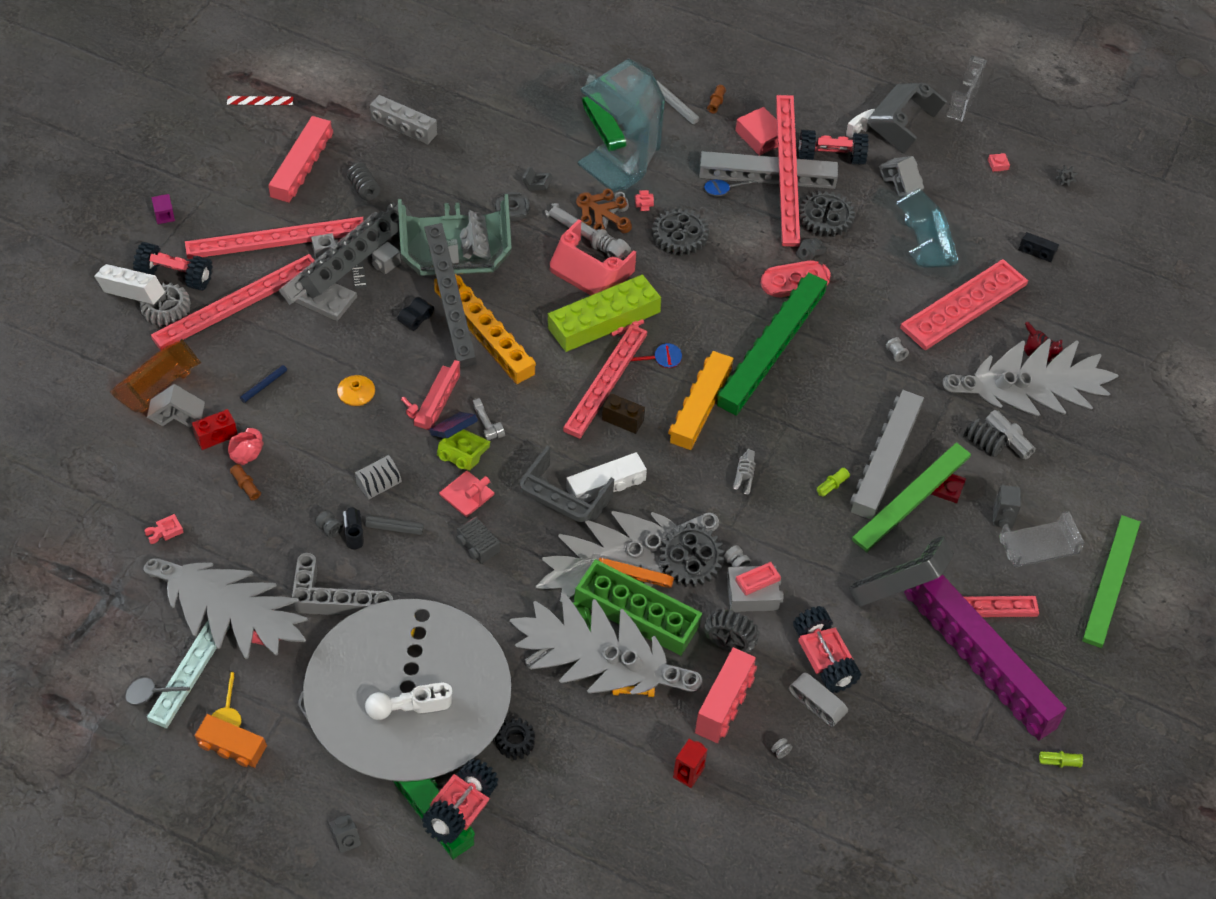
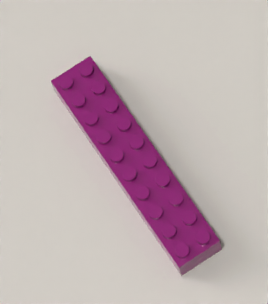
(988, 656)

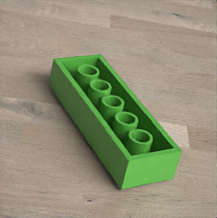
(649, 609)

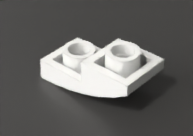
(859, 123)

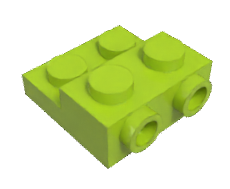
(463, 449)

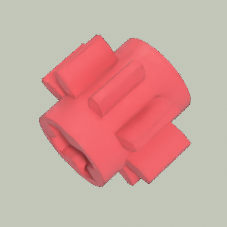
(644, 200)

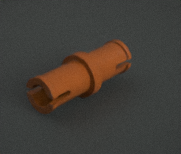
(716, 99)
(245, 482)

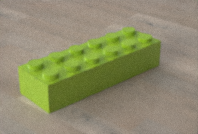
(604, 312)

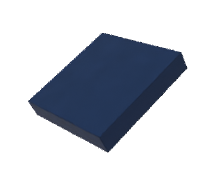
(453, 425)

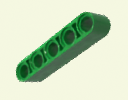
(605, 125)

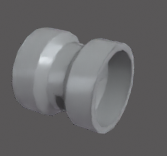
(736, 557)

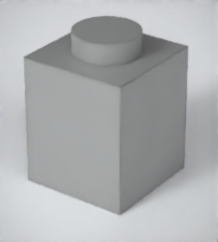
(386, 258)

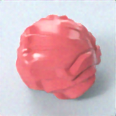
(245, 446)

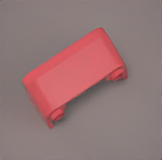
(586, 271)

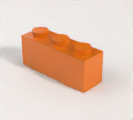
(230, 741)

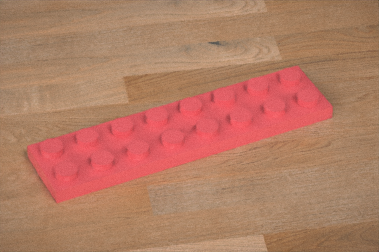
(963, 304)

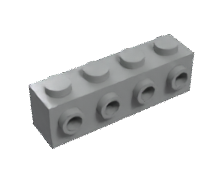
(403, 119)

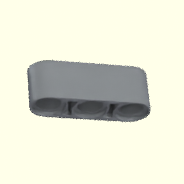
(818, 699)

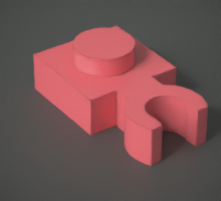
(166, 528)

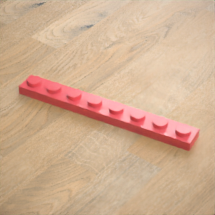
(605, 381)

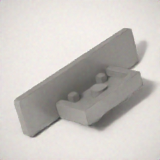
(475, 237)

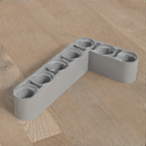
(332, 596)

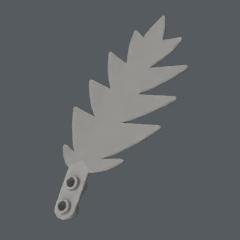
(1015, 383)
(638, 549)
(227, 601)
(599, 650)

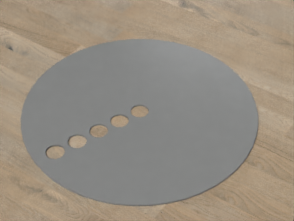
(369, 656)

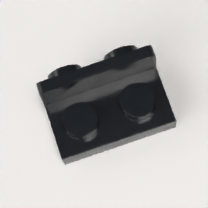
(1038, 247)

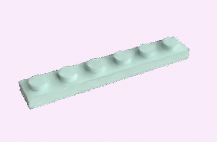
(184, 676)

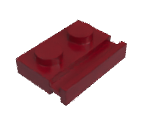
(950, 488)

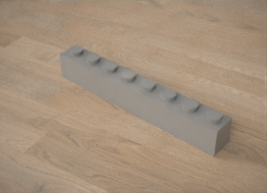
(765, 169)
(887, 454)

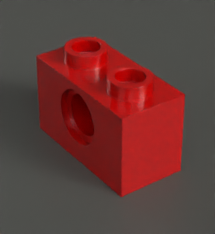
(214, 429)
(690, 763)

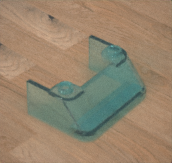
(931, 229)

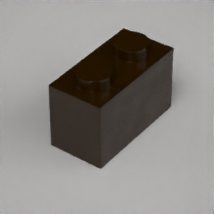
(623, 413)

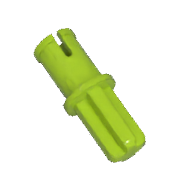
(833, 482)
(1061, 759)

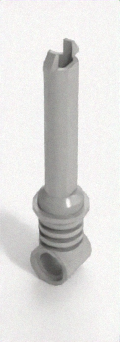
(598, 238)

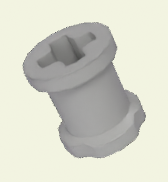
(895, 346)

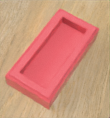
(758, 578)

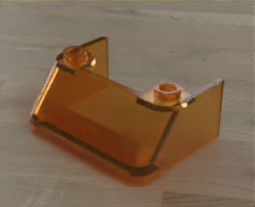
(155, 375)

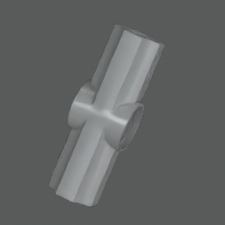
(1013, 434)

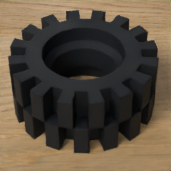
(515, 749)

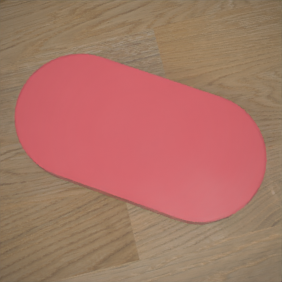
(782, 279)

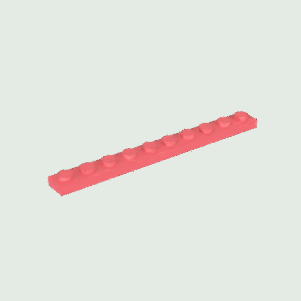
(788, 171)
(269, 238)
(230, 304)

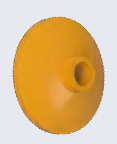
(356, 390)

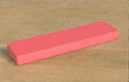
(1005, 606)

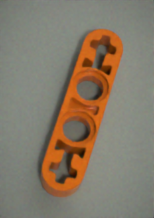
(640, 573)

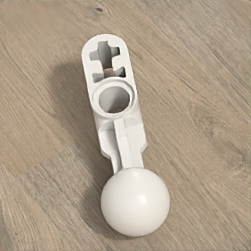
(380, 705)

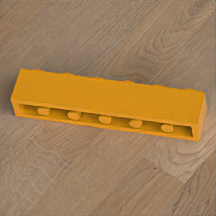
(701, 400)

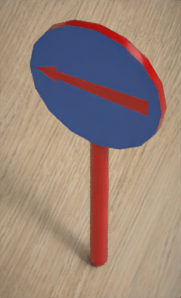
(666, 355)

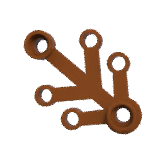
(602, 210)

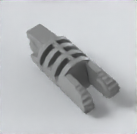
(745, 471)

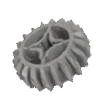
(169, 307)

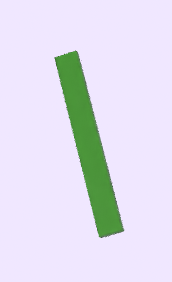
(911, 497)
(1111, 582)

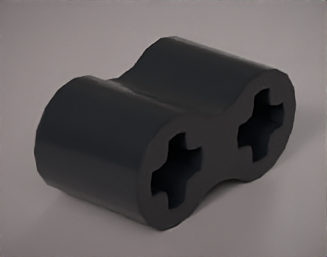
(415, 313)

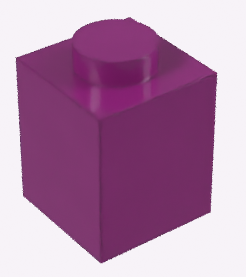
(163, 209)

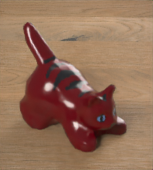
(1037, 338)

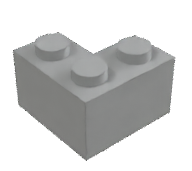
(903, 173)
(177, 405)

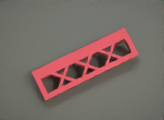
(437, 396)

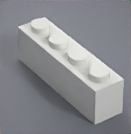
(129, 284)
(624, 471)

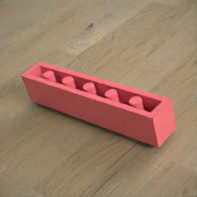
(300, 159)

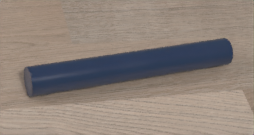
(264, 383)

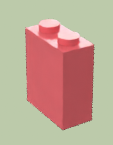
(758, 130)

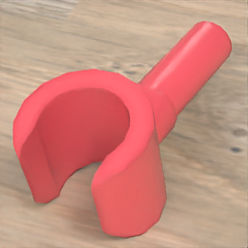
(412, 409)

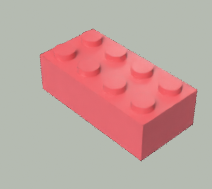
(726, 695)

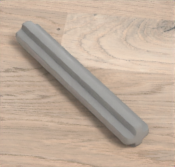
(678, 105)

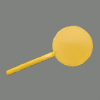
(229, 714)

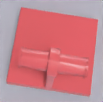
(467, 493)

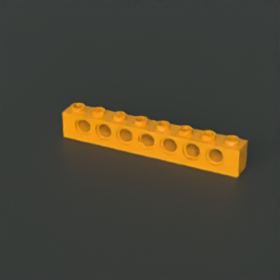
(493, 336)

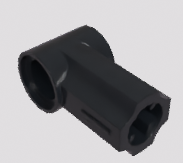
(353, 528)

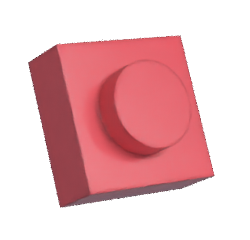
(998, 162)

